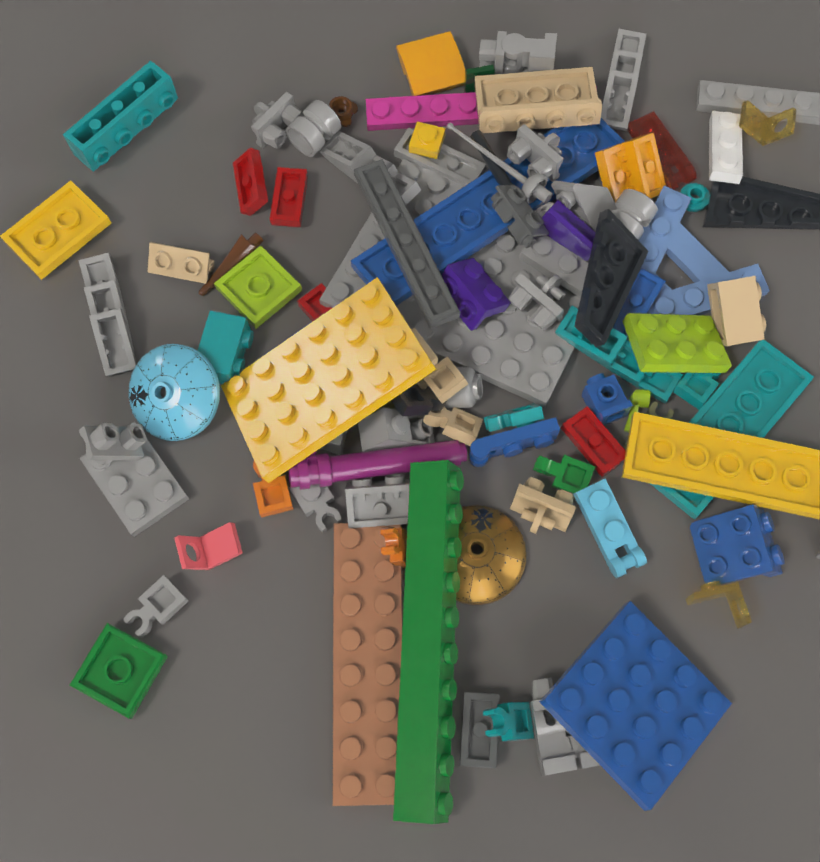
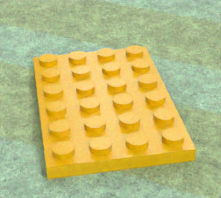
(325, 379)

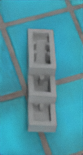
(622, 78)
(350, 153)
(108, 314)

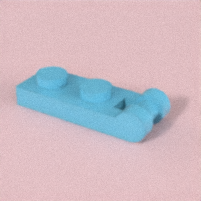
(609, 527)

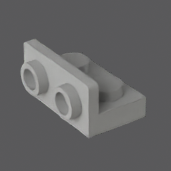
(377, 502)

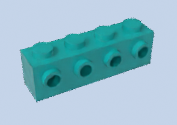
(121, 116)

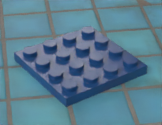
(636, 705)

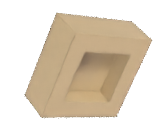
(445, 380)

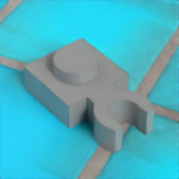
(316, 501)
(159, 603)

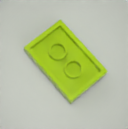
(676, 343)

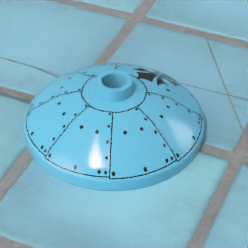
(190, 392)

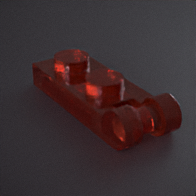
(668, 150)

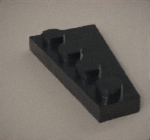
(761, 206)
(609, 277)

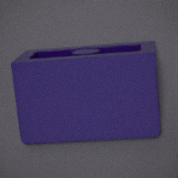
(569, 230)

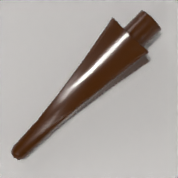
(239, 251)

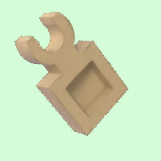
(456, 424)

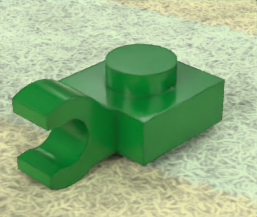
(568, 474)

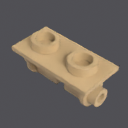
(179, 262)

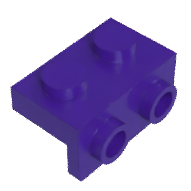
(474, 292)

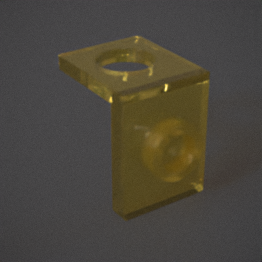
(763, 128)
(734, 596)

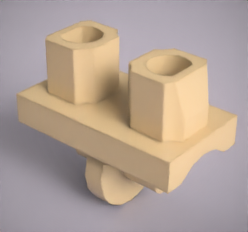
(542, 508)

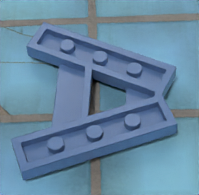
(669, 236)

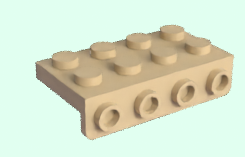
(537, 100)

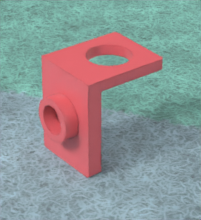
(210, 548)

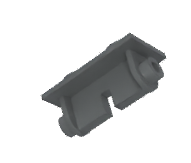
(511, 203)

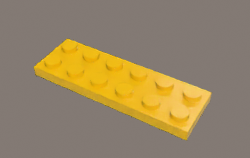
(723, 464)

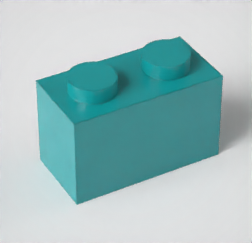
(225, 343)

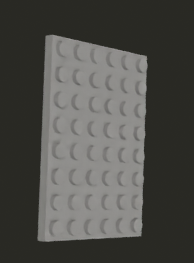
(505, 346)

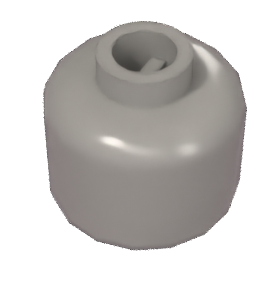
(469, 394)

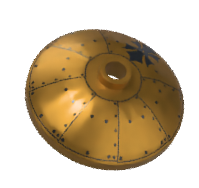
(502, 563)

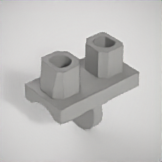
(272, 119)
(538, 150)
(526, 292)
(113, 442)

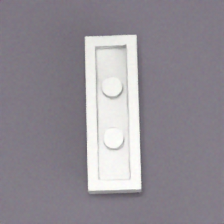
(725, 147)

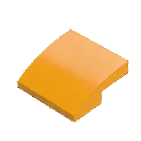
(432, 64)
(631, 166)

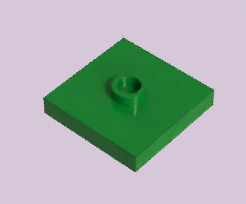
(118, 671)

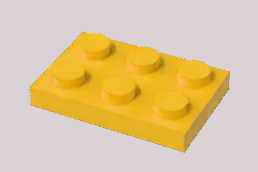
(56, 229)

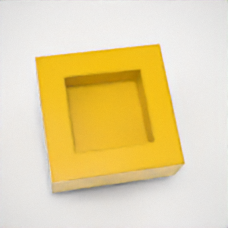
(427, 140)

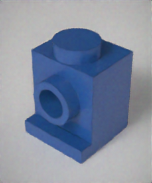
(605, 408)

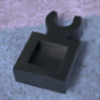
(417, 401)

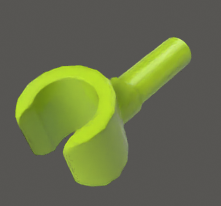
(638, 398)

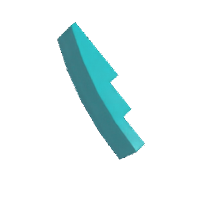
(618, 358)

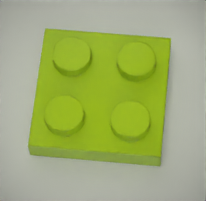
(258, 287)

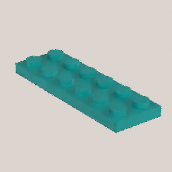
(746, 404)

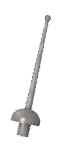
(532, 186)

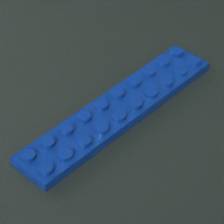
(467, 219)

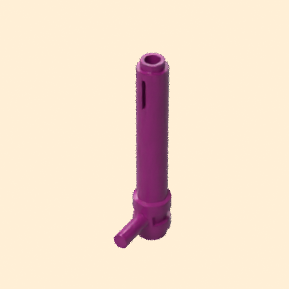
(327, 469)

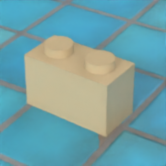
(737, 310)

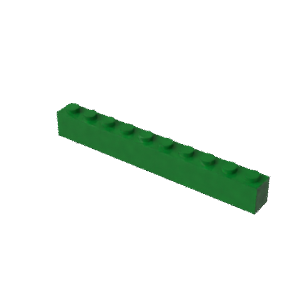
(429, 645)

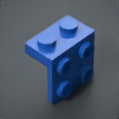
(737, 545)

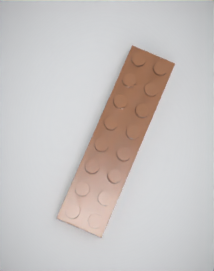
(365, 667)

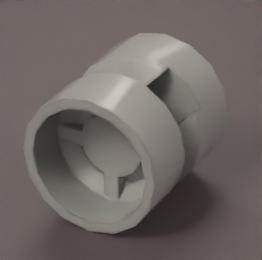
(312, 130)
(635, 211)

